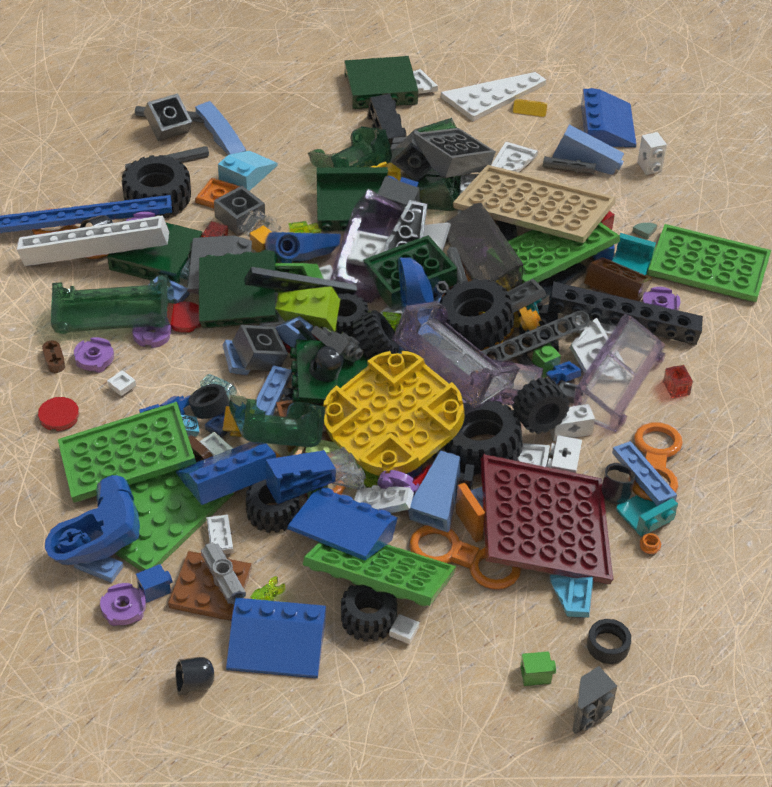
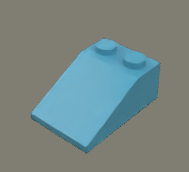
(245, 169)

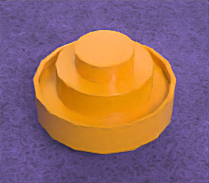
(529, 319)

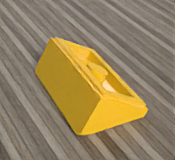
(530, 107)

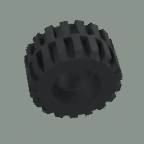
(349, 310)
(374, 334)
(541, 405)
(269, 516)
(367, 624)

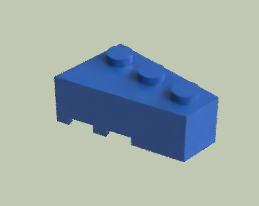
(298, 474)

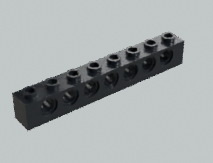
(610, 309)

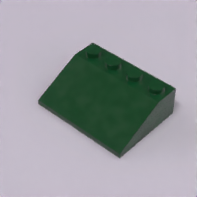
(385, 270)

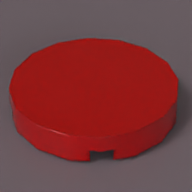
(185, 317)
(58, 413)

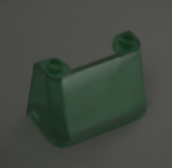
(368, 149)
(299, 428)

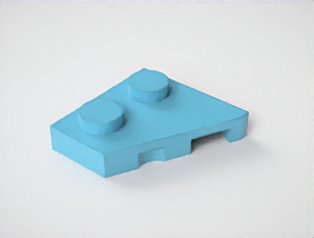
(573, 594)

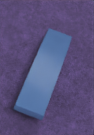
(220, 128)

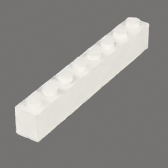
(93, 241)

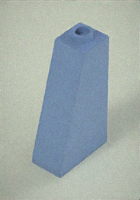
(581, 146)
(437, 494)

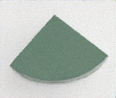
(645, 229)

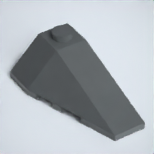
(409, 226)

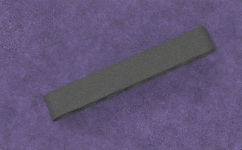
(534, 337)

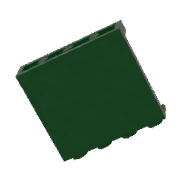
(381, 77)
(341, 190)
(157, 260)
(226, 298)
(306, 386)

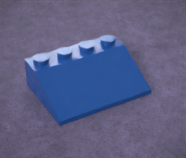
(607, 118)
(227, 471)
(344, 523)
(276, 638)

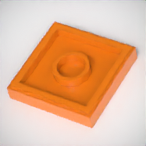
(212, 191)
(470, 512)

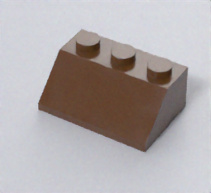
(616, 279)

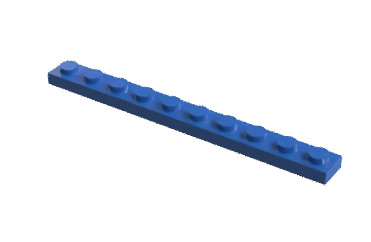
(77, 214)

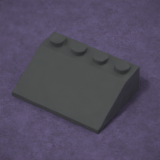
(454, 152)
(212, 246)

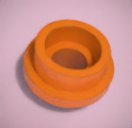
(650, 543)

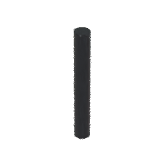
(304, 331)

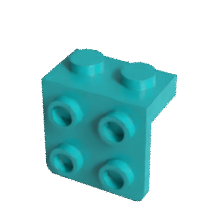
(634, 253)
(645, 515)

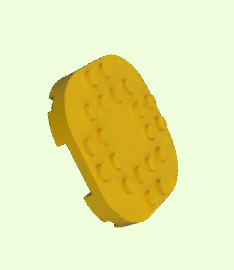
(394, 413)

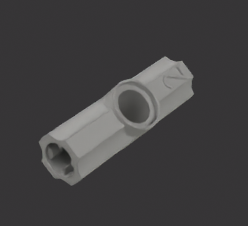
(222, 572)

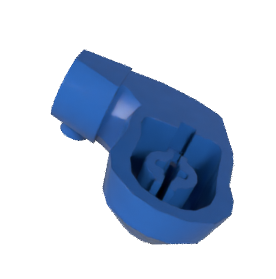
(300, 246)
(413, 283)
(98, 531)

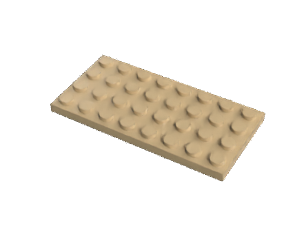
(536, 203)

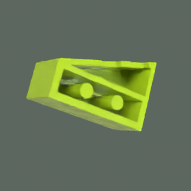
(314, 305)

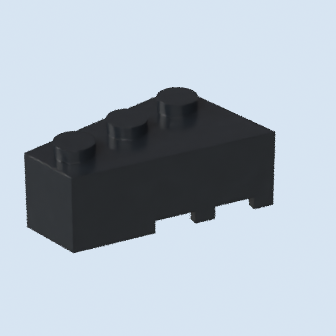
(384, 116)

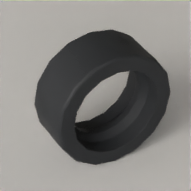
(217, 401)
(609, 655)

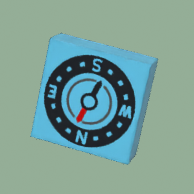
(191, 425)

